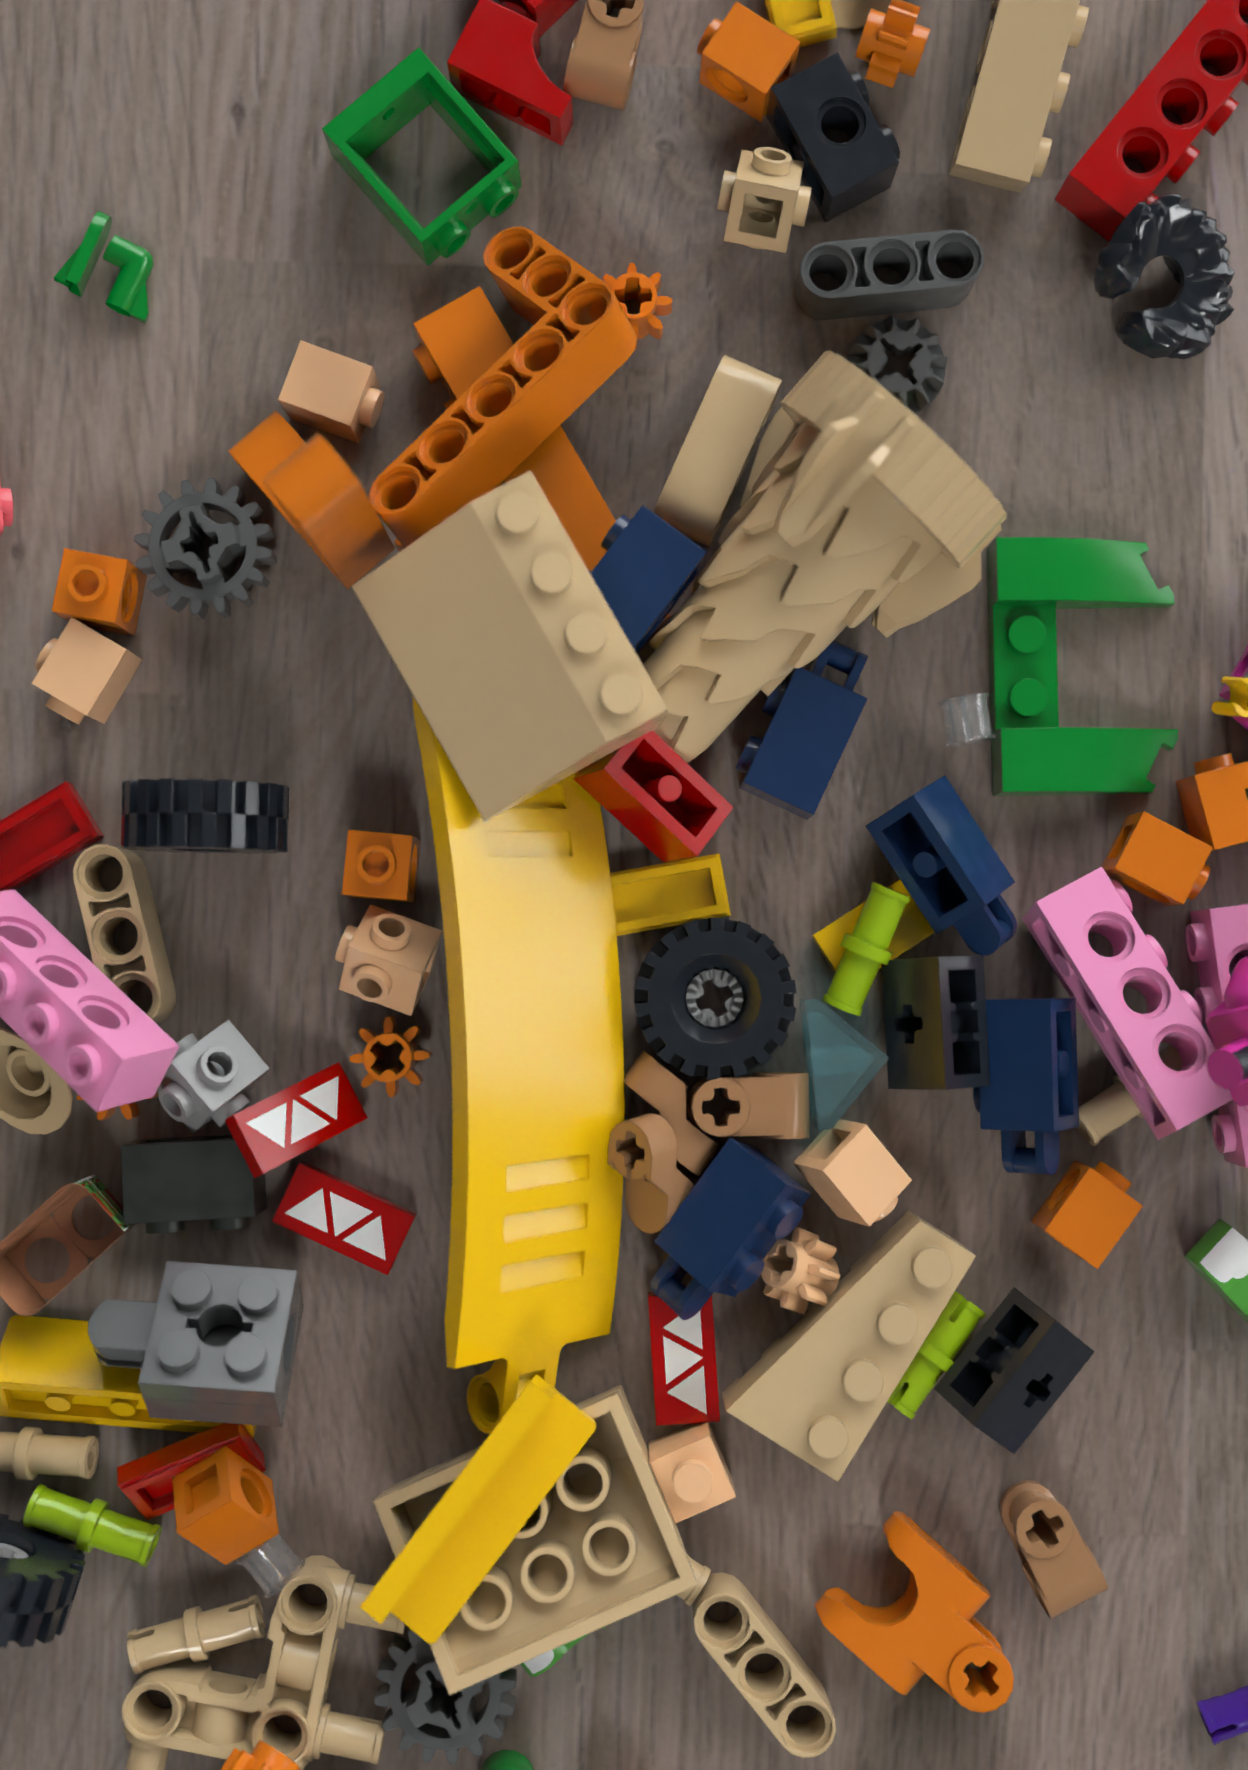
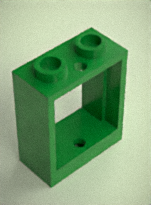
(384, 112)

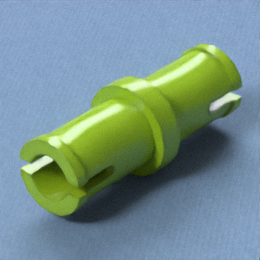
(866, 949)
(936, 1354)
(92, 1525)

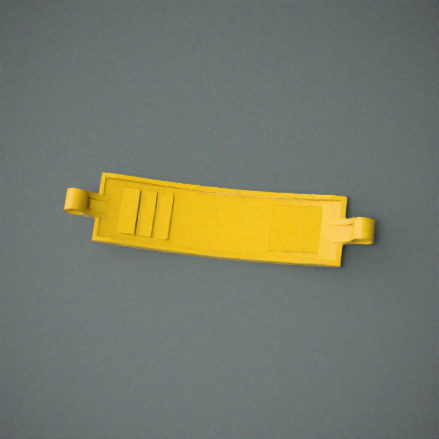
(530, 1078)

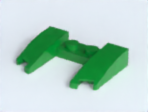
(1024, 589)

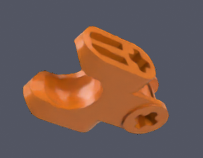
(927, 1627)

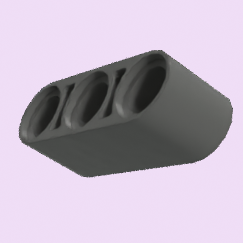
(909, 254)

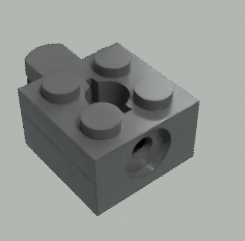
(193, 1364)

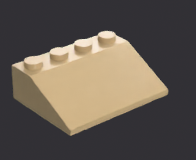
(509, 647)
(579, 1562)

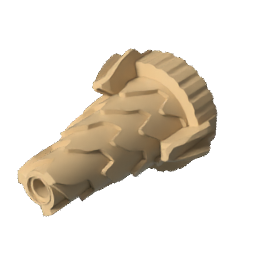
(838, 521)

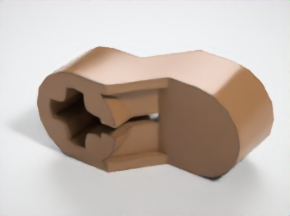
(668, 1096)
(647, 1158)

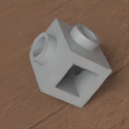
(210, 1077)

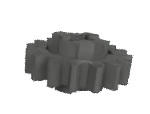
(230, 546)
(431, 1713)

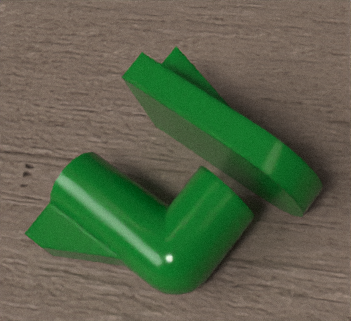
(129, 290)

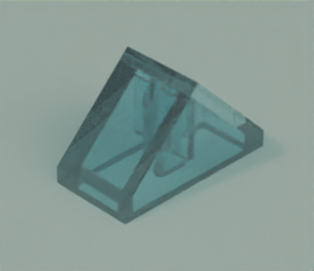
(837, 1062)

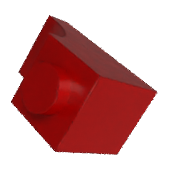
(500, 70)

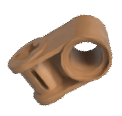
(605, 53)
(762, 1105)
(1052, 1551)

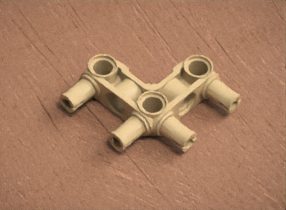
(228, 1711)

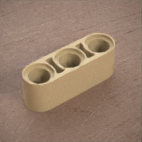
(717, 449)
(103, 913)
(770, 1693)

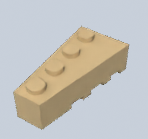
(1016, 90)
(843, 1359)

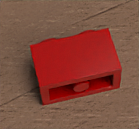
(656, 797)

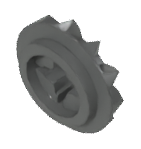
(902, 337)

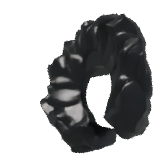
(1198, 262)

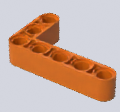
(522, 398)
(315, 496)

